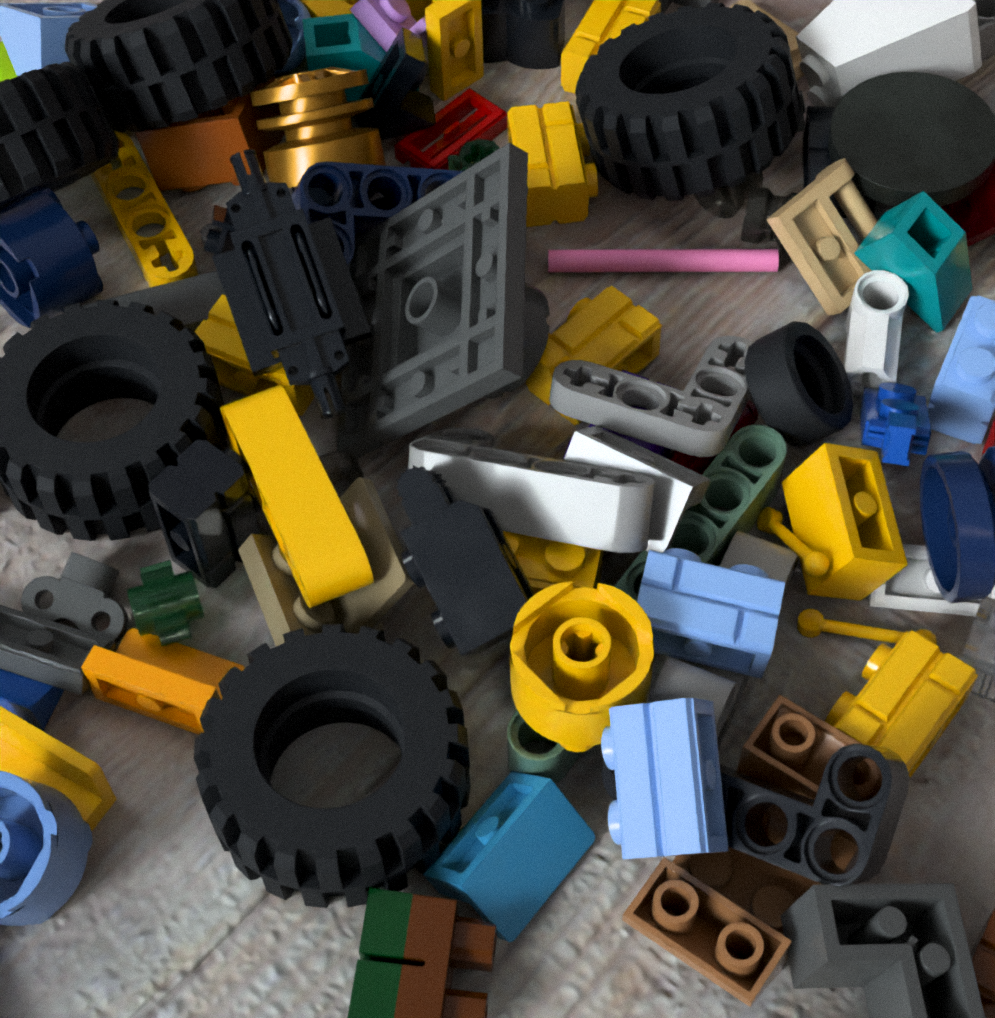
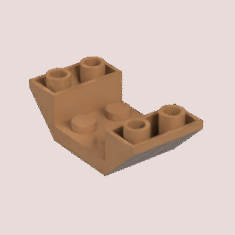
(727, 906)

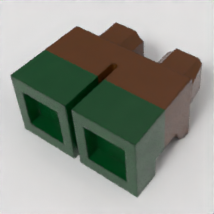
(411, 955)

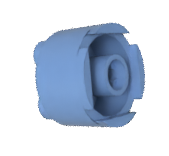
(40, 850)

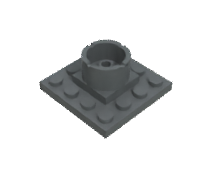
(443, 306)

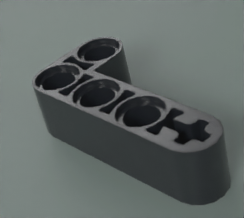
(815, 822)

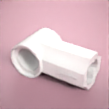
(874, 330)

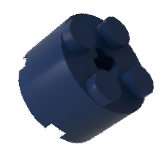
(45, 259)

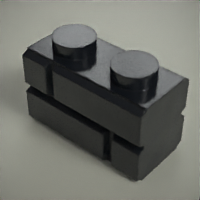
(206, 510)

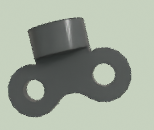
(79, 597)

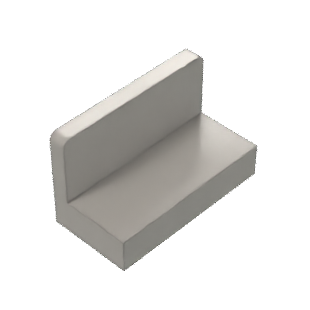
(674, 487)

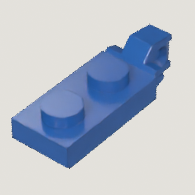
(895, 422)

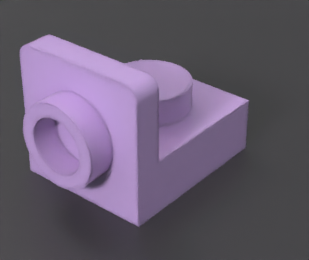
(386, 18)

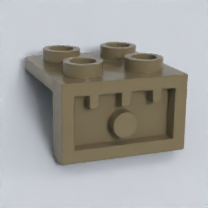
(281, 597)

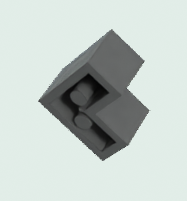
(891, 940)

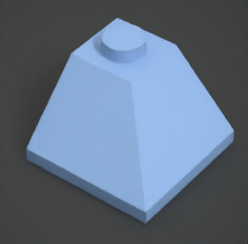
(37, 32)

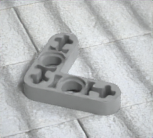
(675, 419)

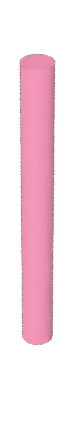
(663, 260)

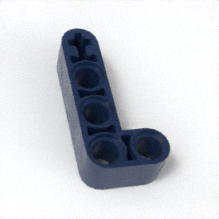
(349, 187)

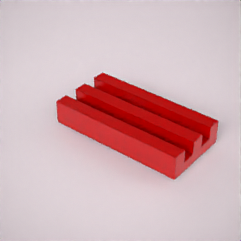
(482, 124)

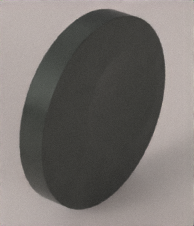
(914, 137)

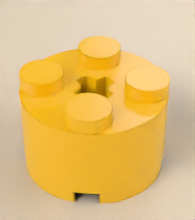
(577, 658)

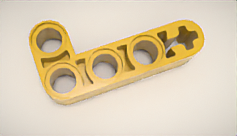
(297, 496)

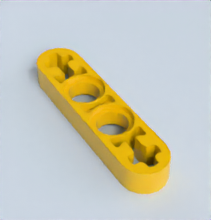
(143, 210)

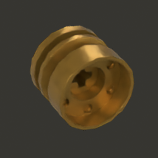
(316, 123)

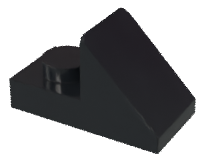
(394, 92)

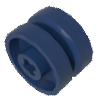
(960, 523)

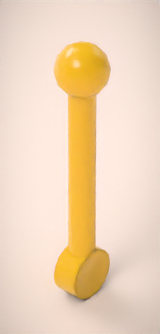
(814, 562)
(812, 623)

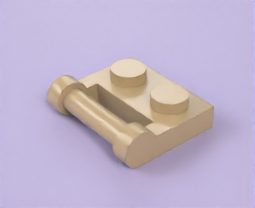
(820, 238)

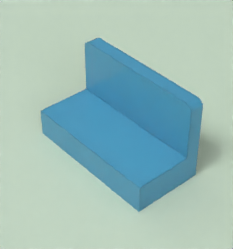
(513, 852)

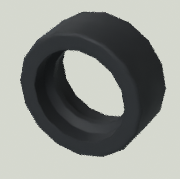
(798, 384)

